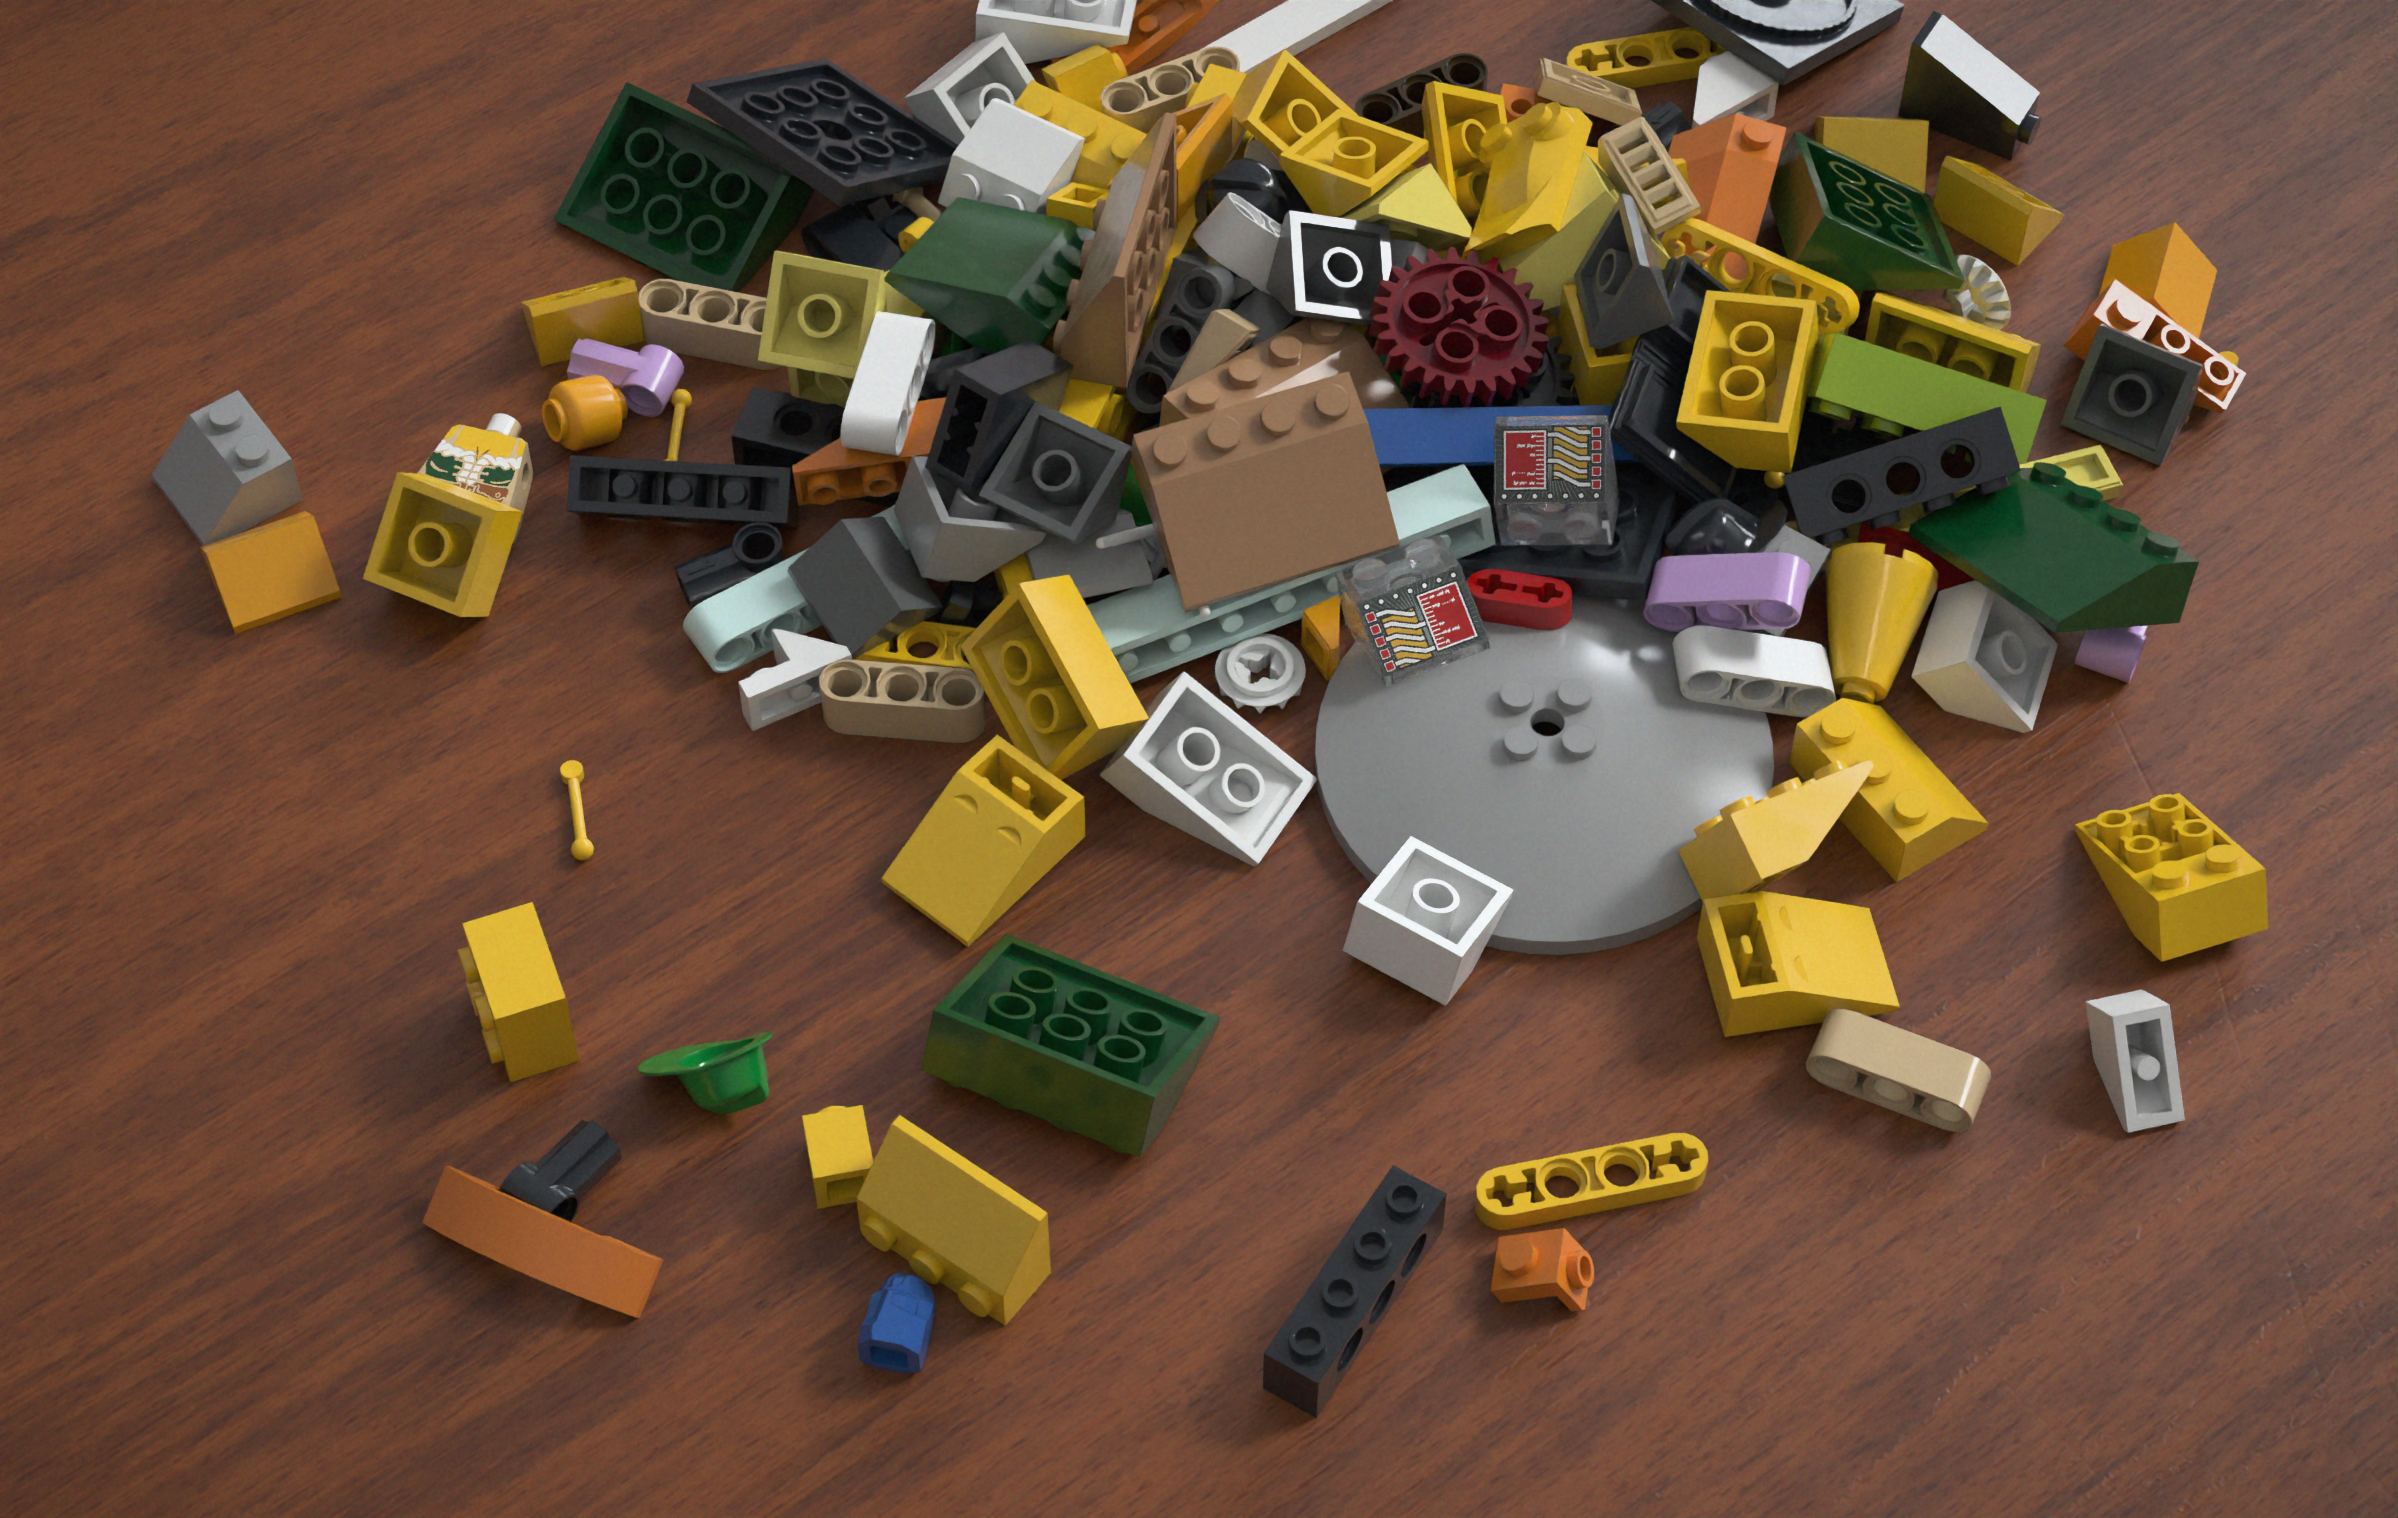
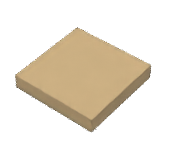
(1586, 92)

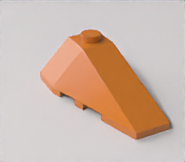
(1730, 176)

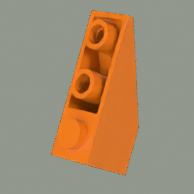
(2131, 314)
(853, 473)

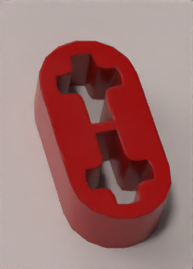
(1521, 599)

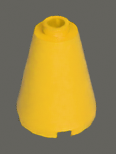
(1873, 615)

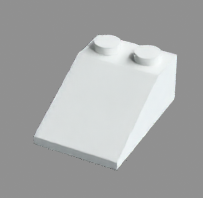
(1055, 27)
(1209, 772)

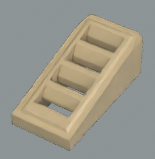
(1632, 147)
(1220, 339)

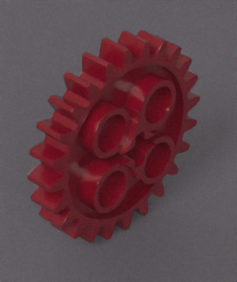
(1458, 327)

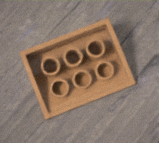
(1122, 263)
(1284, 361)
(1265, 491)

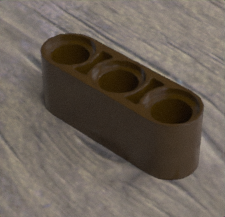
(1400, 101)

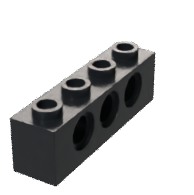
(785, 430)
(1981, 435)
(682, 491)
(1354, 1291)

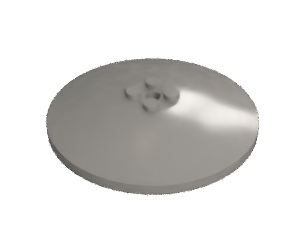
(1566, 820)

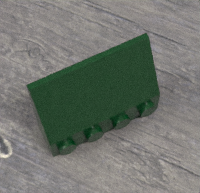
(681, 194)
(1858, 222)
(993, 272)
(2062, 553)
(1068, 1044)

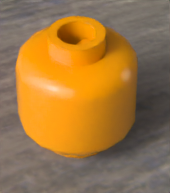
(584, 412)

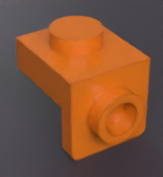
(1542, 1267)

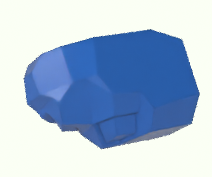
(898, 1325)

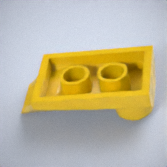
(1529, 178)

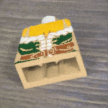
(486, 462)

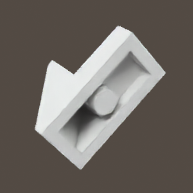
(793, 683)

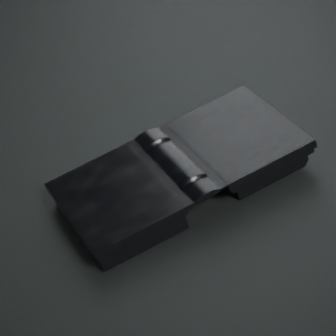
(1653, 389)

